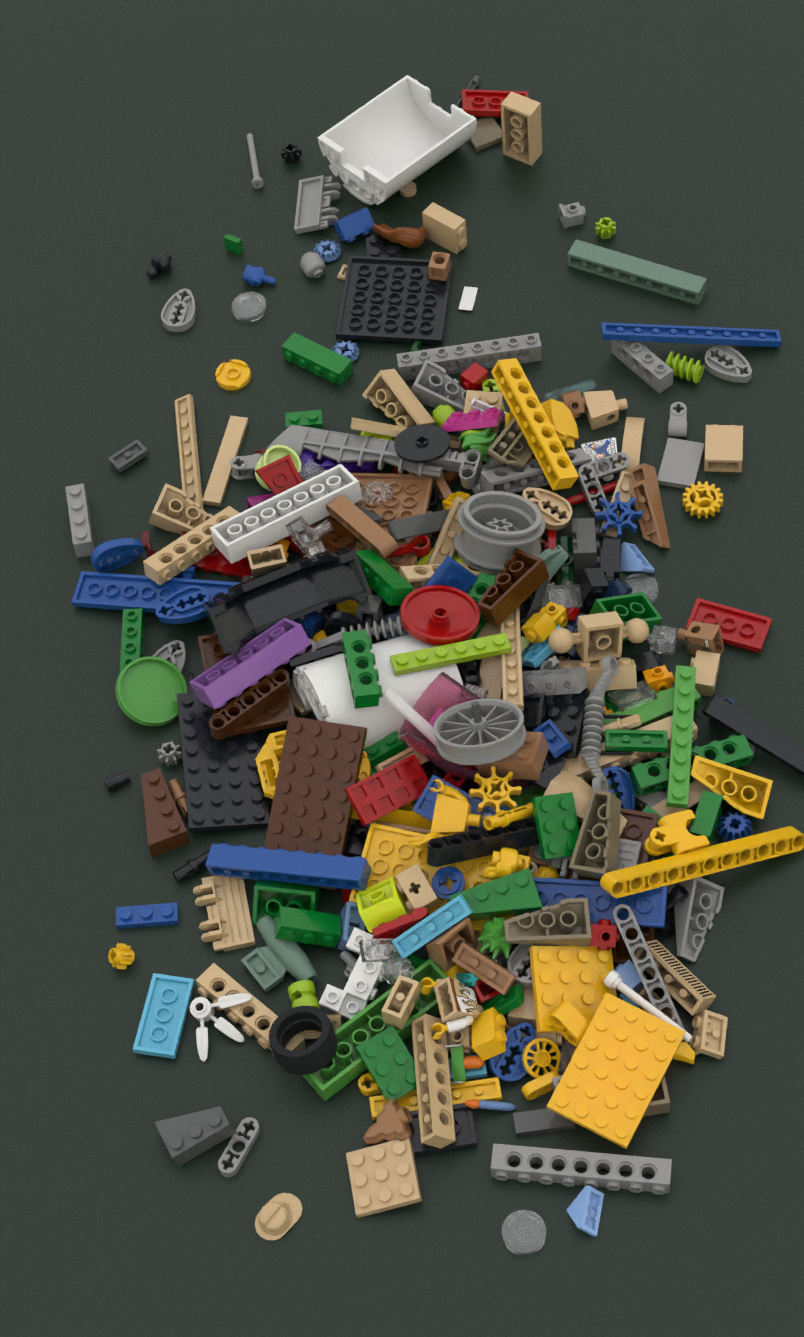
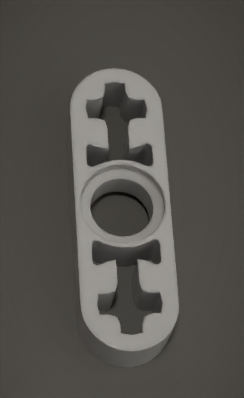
(226, 1157)

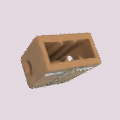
(702, 637)

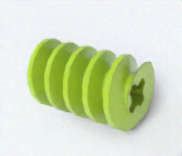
(684, 368)

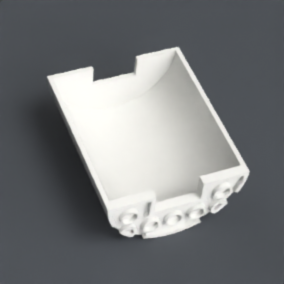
(393, 140)
(327, 689)

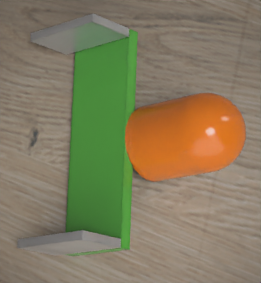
(460, 1063)

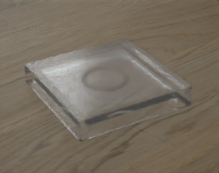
(630, 698)

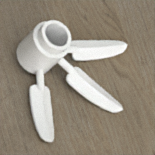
(221, 1024)

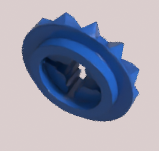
(440, 878)

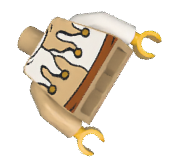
(455, 1002)

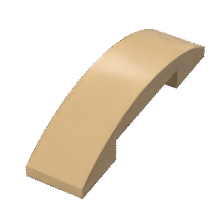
(632, 441)

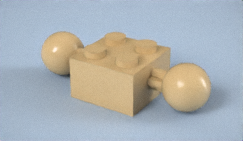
(599, 636)

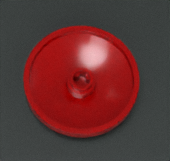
(439, 615)

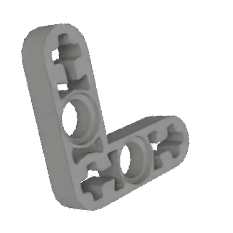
(596, 474)

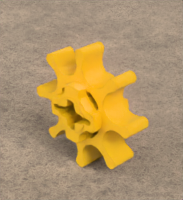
(492, 785)

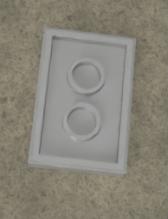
(680, 463)

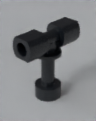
(679, 894)

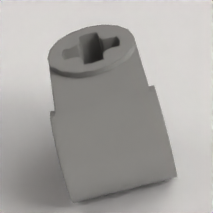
(678, 420)
(246, 466)

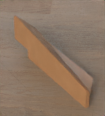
(649, 502)

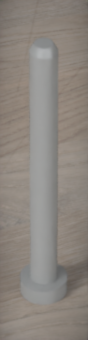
(257, 182)

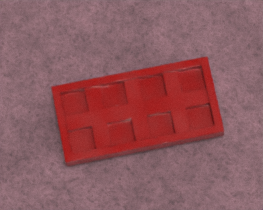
(387, 790)

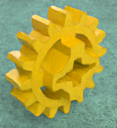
(702, 499)

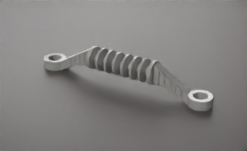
(375, 630)
(593, 723)

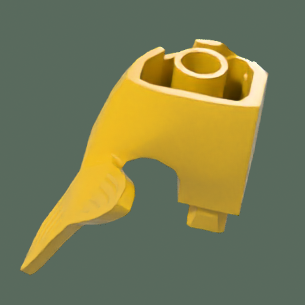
(559, 416)

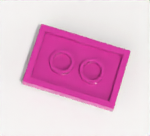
(473, 420)

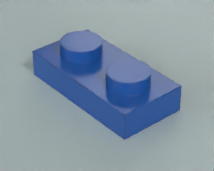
(555, 739)

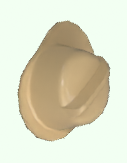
(278, 1216)

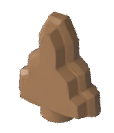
(390, 1124)

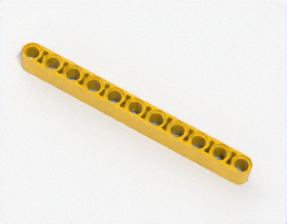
(702, 862)

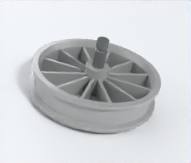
(479, 731)

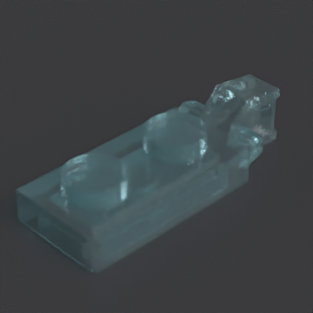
(585, 386)

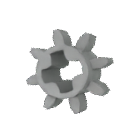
(169, 753)

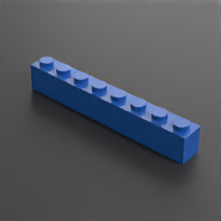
(288, 866)

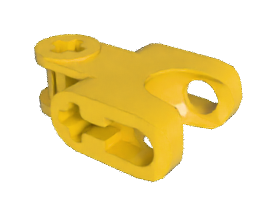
(673, 835)

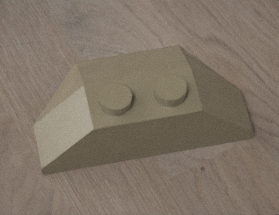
(511, 446)

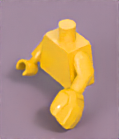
(450, 815)

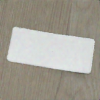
(468, 298)

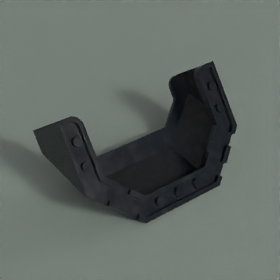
(285, 593)

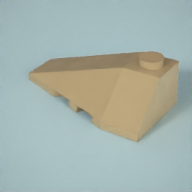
(567, 782)

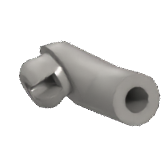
(350, 960)

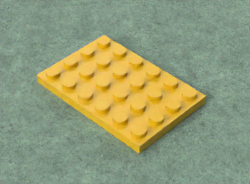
(616, 1070)

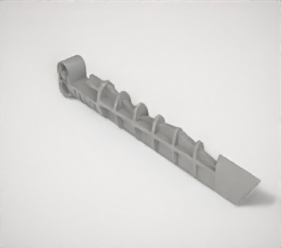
(360, 449)

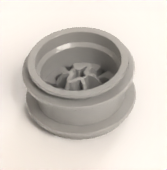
(494, 527)

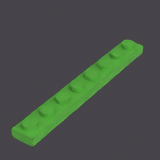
(681, 737)

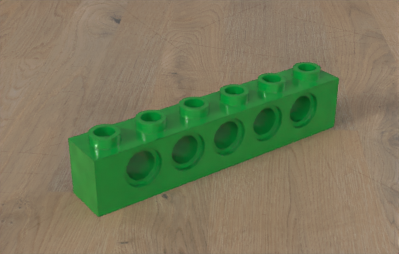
(646, 784)

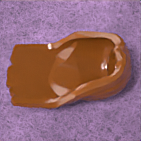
(404, 236)

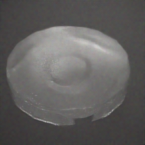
(249, 306)
(642, 583)
(524, 1232)

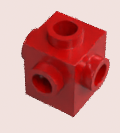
(611, 937)

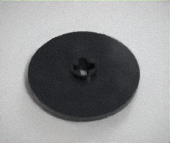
(422, 443)

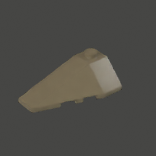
(552, 925)

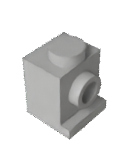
(571, 214)

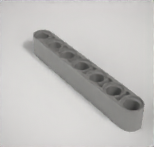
(648, 962)

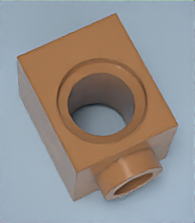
(439, 266)

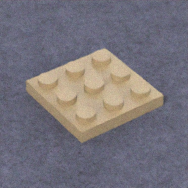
(383, 1177)

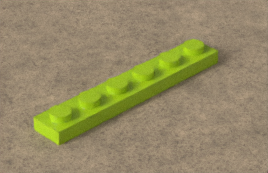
(450, 654)

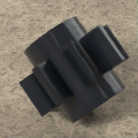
(291, 153)

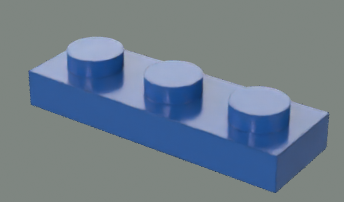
(147, 915)

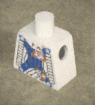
(599, 450)

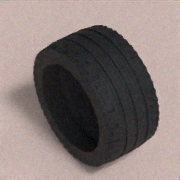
(311, 1058)

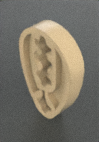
(555, 502)

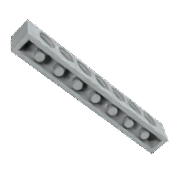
(460, 357)
(571, 1160)

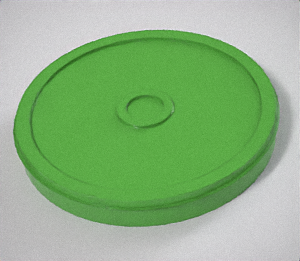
(149, 690)

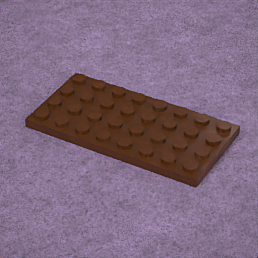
(309, 795)

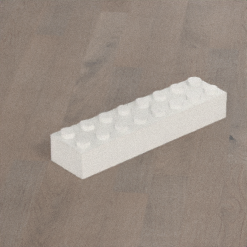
(267, 520)

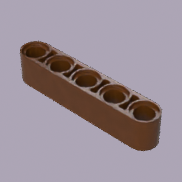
(246, 712)

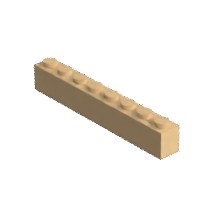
(580, 768)

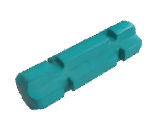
(467, 978)

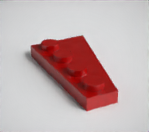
(280, 475)

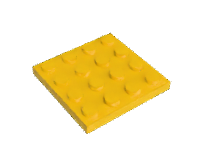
(571, 976)

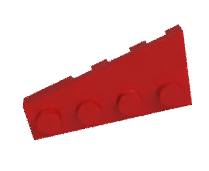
(218, 563)

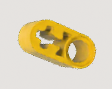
(569, 1022)

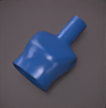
(256, 276)

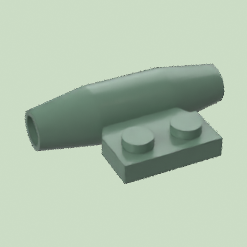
(272, 962)

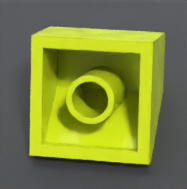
(380, 903)

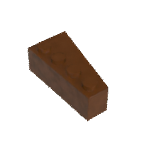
(512, 587)
(162, 817)

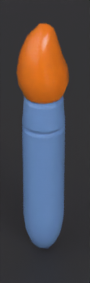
(491, 1105)

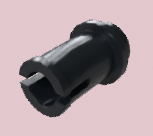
(116, 780)

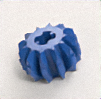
(734, 827)

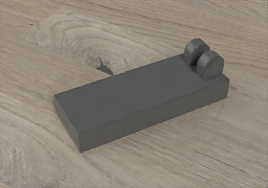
(540, 1122)

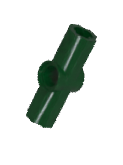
(565, 572)

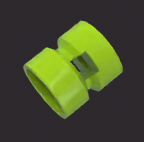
(303, 994)

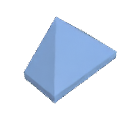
(633, 560)
(587, 1210)

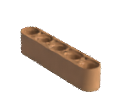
(362, 526)

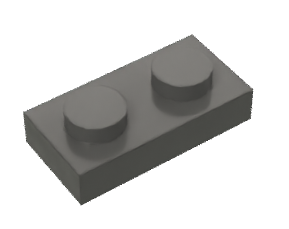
(128, 456)

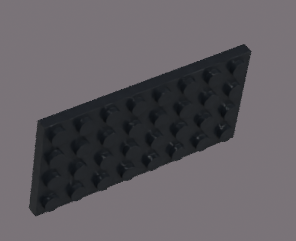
(219, 774)

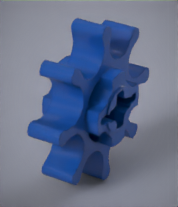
(625, 512)

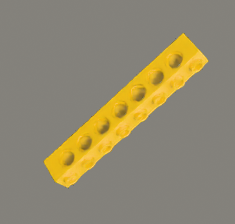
(534, 424)

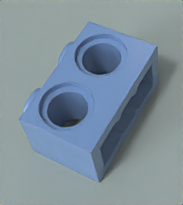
(349, 919)

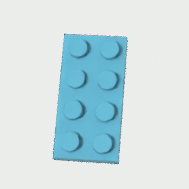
(163, 1016)

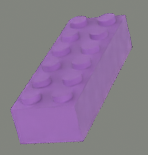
(253, 662)

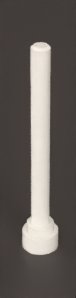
(615, 981)

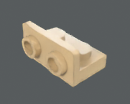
(709, 1034)

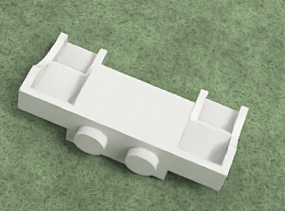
(360, 985)

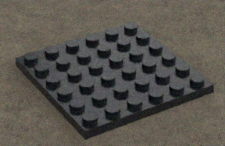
(392, 301)

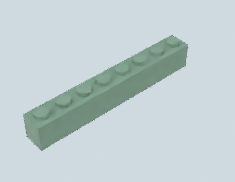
(637, 272)

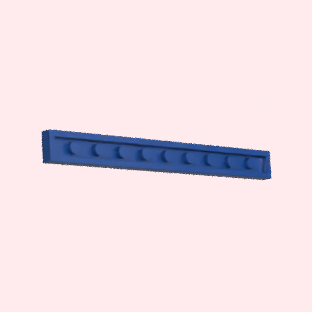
(690, 334)

